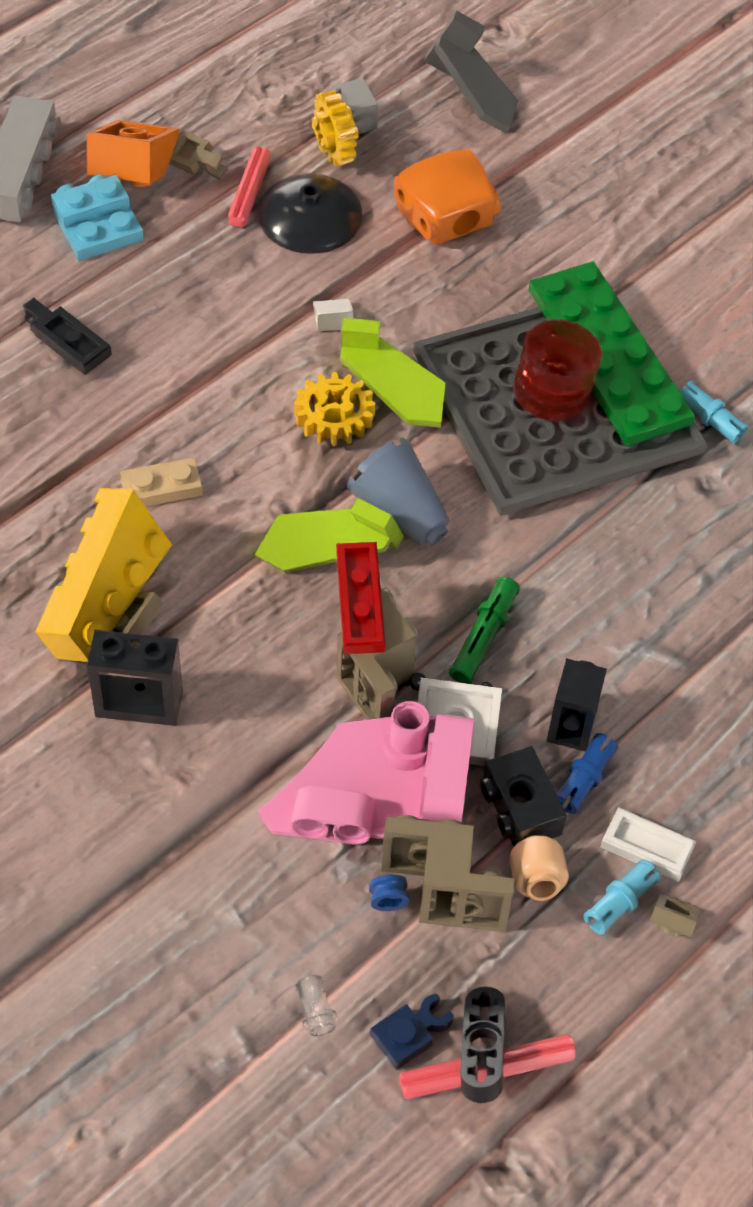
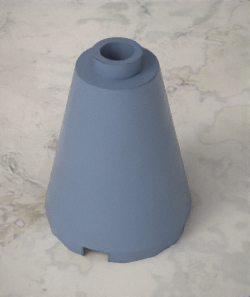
(398, 485)

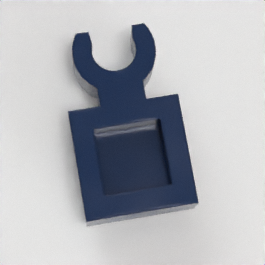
(407, 1034)

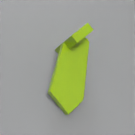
(391, 375)
(310, 538)

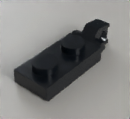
(66, 336)

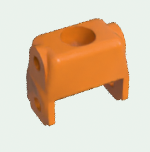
(446, 196)

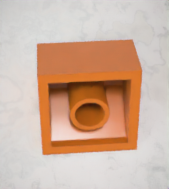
(131, 151)

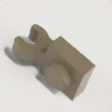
(194, 153)

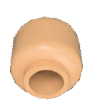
(538, 867)

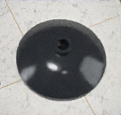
(310, 213)

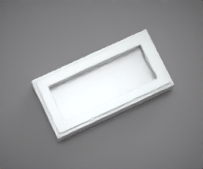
(642, 839)

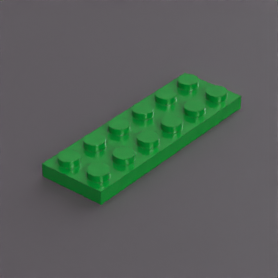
(630, 377)

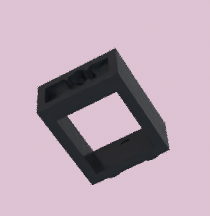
(135, 697)

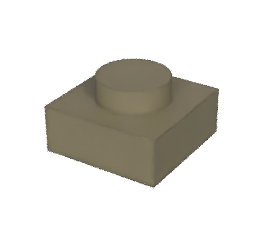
(674, 916)

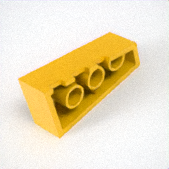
(104, 575)

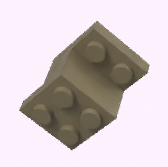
(375, 677)
(443, 857)

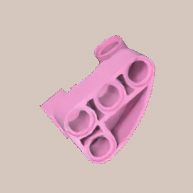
(374, 773)

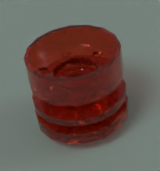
(557, 370)

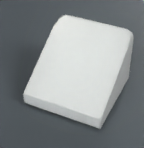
(330, 314)

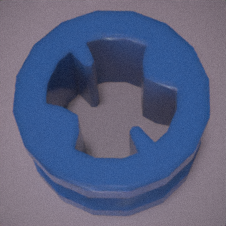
(389, 892)

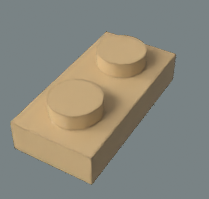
(164, 481)

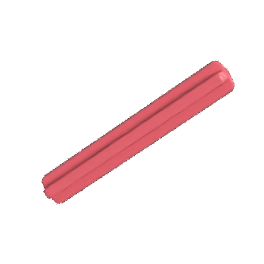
(516, 1060)

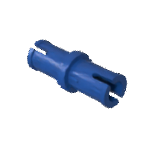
(586, 772)

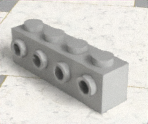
(23, 149)

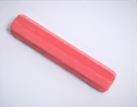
(249, 187)

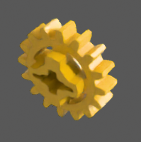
(335, 128)
(334, 408)

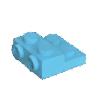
(96, 216)

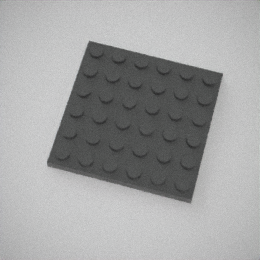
(516, 453)

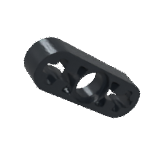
(490, 1058)

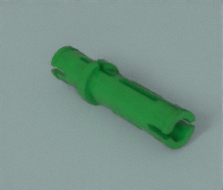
(490, 618)

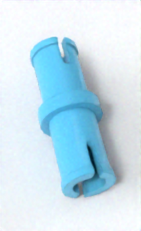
(713, 413)
(621, 897)

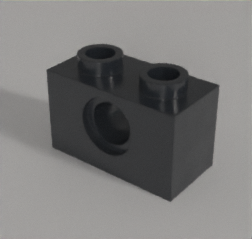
(576, 704)
(523, 776)

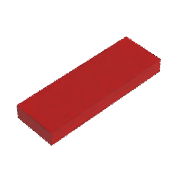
(360, 598)

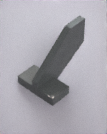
(456, 56)

